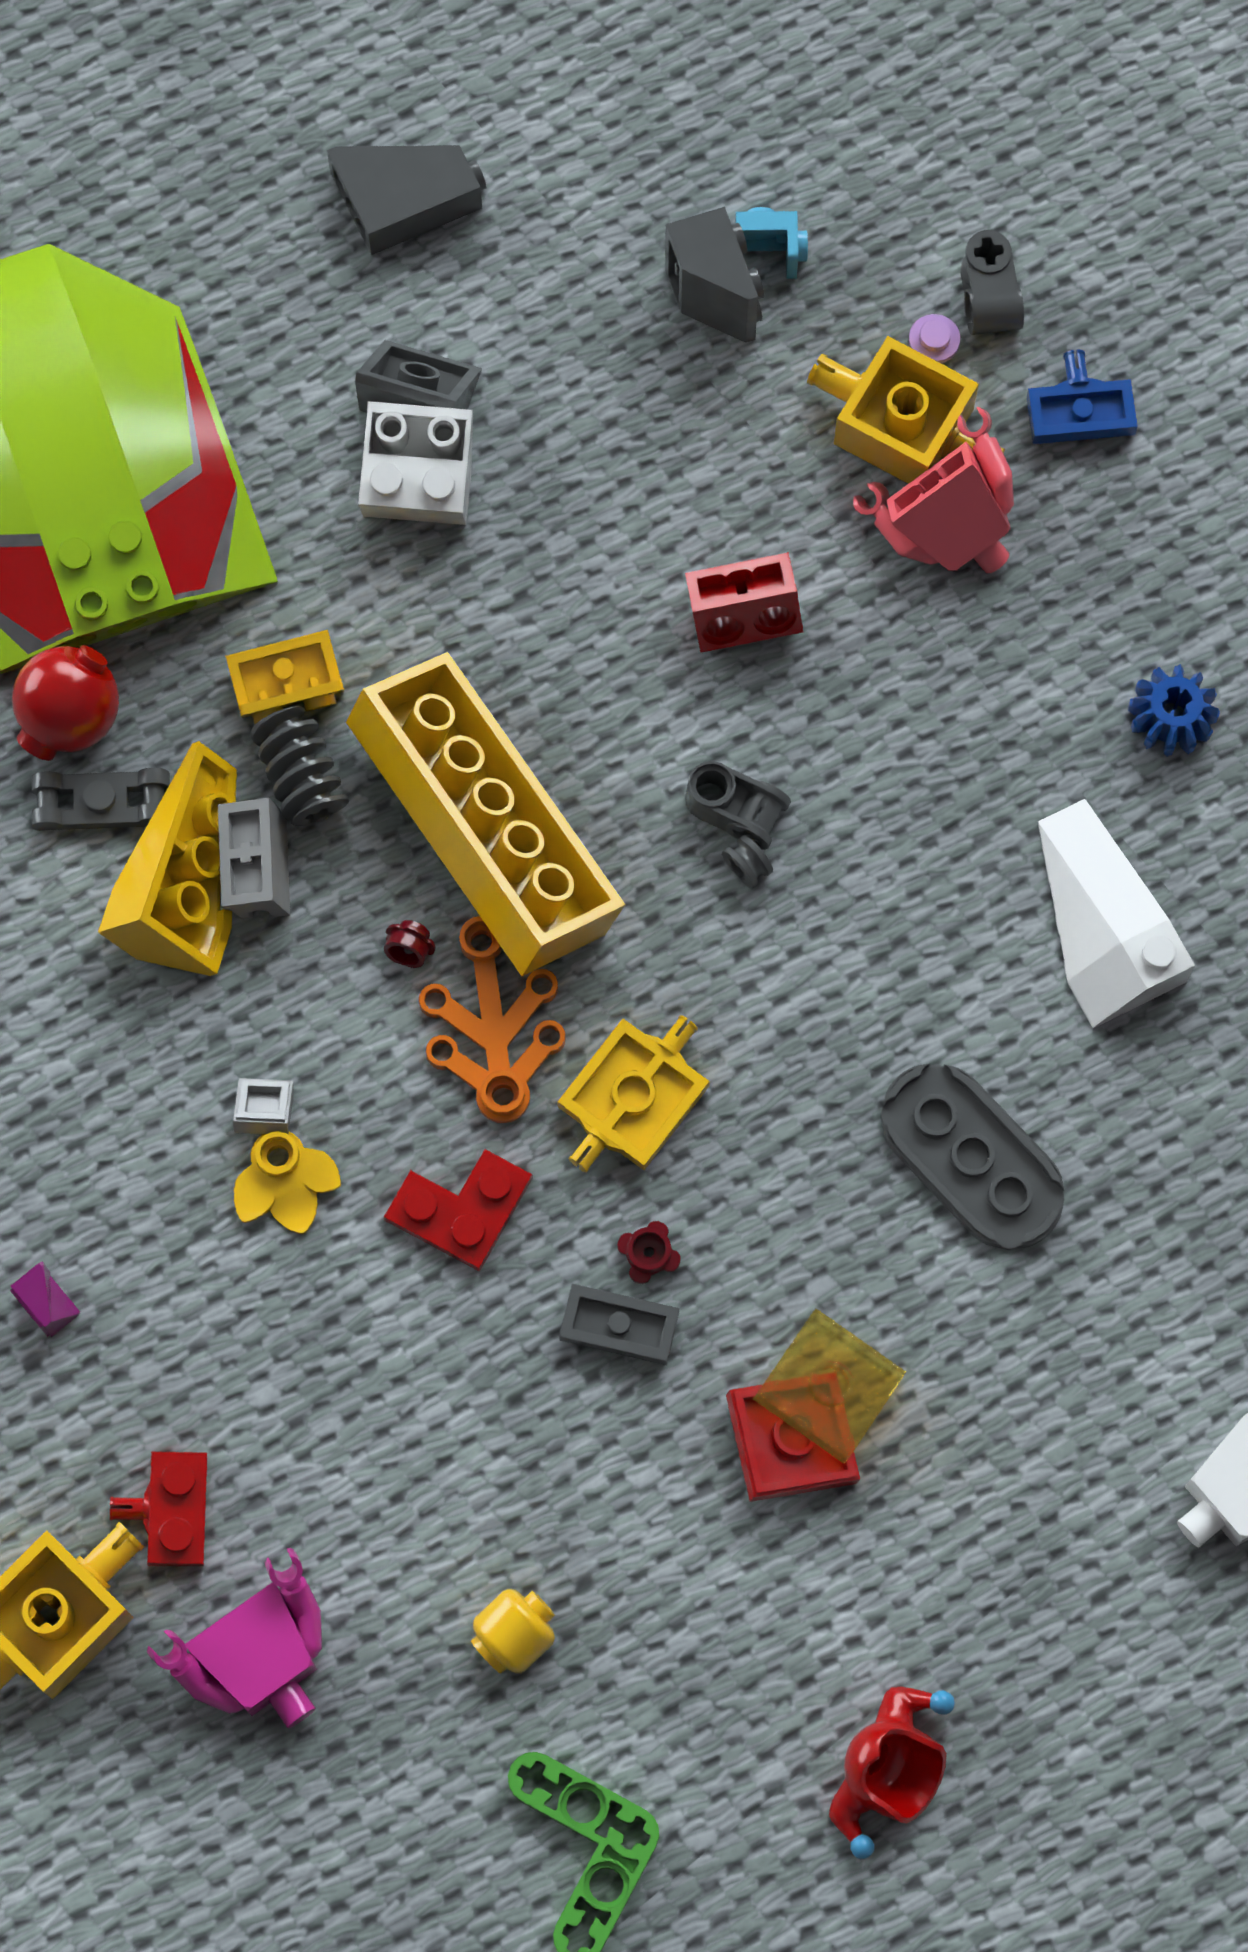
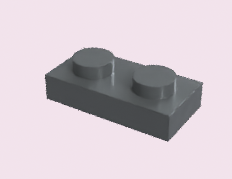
(619, 1324)

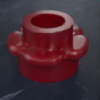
(408, 936)

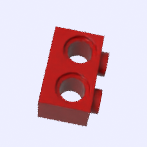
(744, 602)

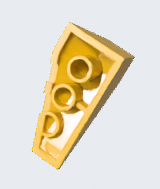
(171, 885)

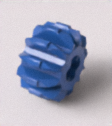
(1180, 691)

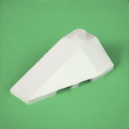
(1109, 925)

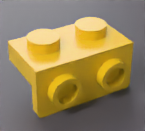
(285, 675)

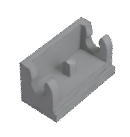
(253, 858)

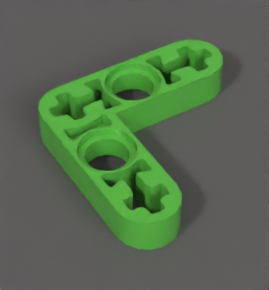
(609, 1852)

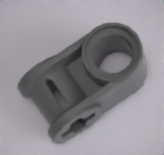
(991, 291)
(740, 802)

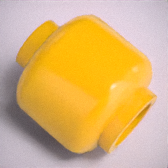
(513, 1631)

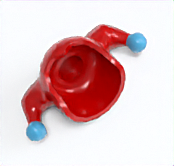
(891, 1766)

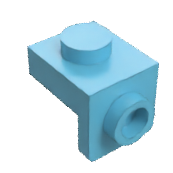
(775, 231)

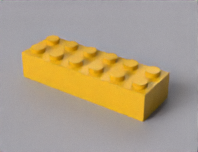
(484, 813)

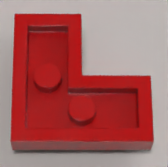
(465, 1223)

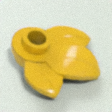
(286, 1189)

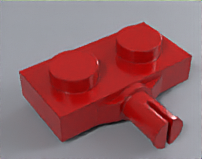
(171, 1509)

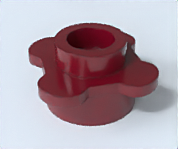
(653, 1237)

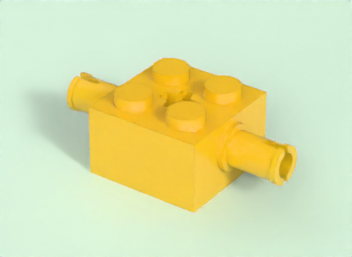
(876, 405)
(87, 1610)

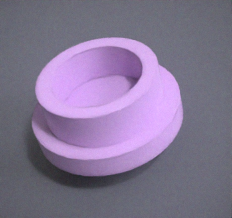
(935, 337)

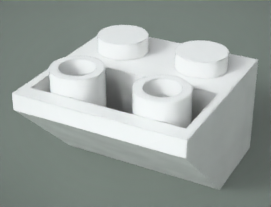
(416, 463)

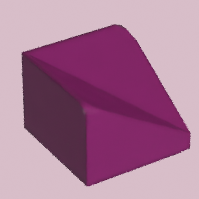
(44, 1300)

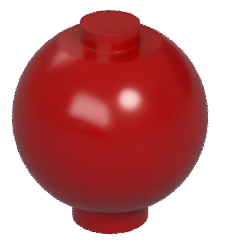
(64, 701)

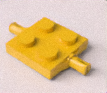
(633, 1094)

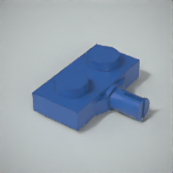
(1081, 406)

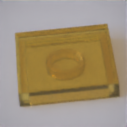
(829, 1385)

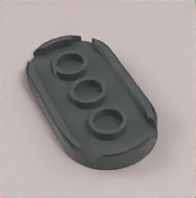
(972, 1156)

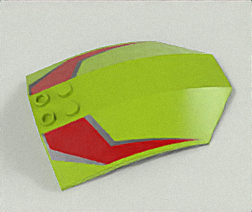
(109, 463)

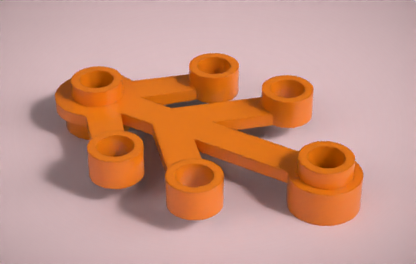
(493, 1030)

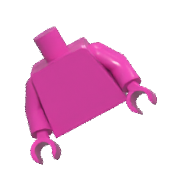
(255, 1651)

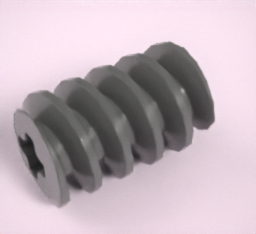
(295, 768)

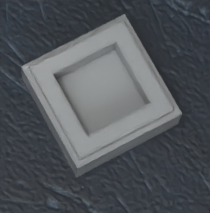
(263, 1106)

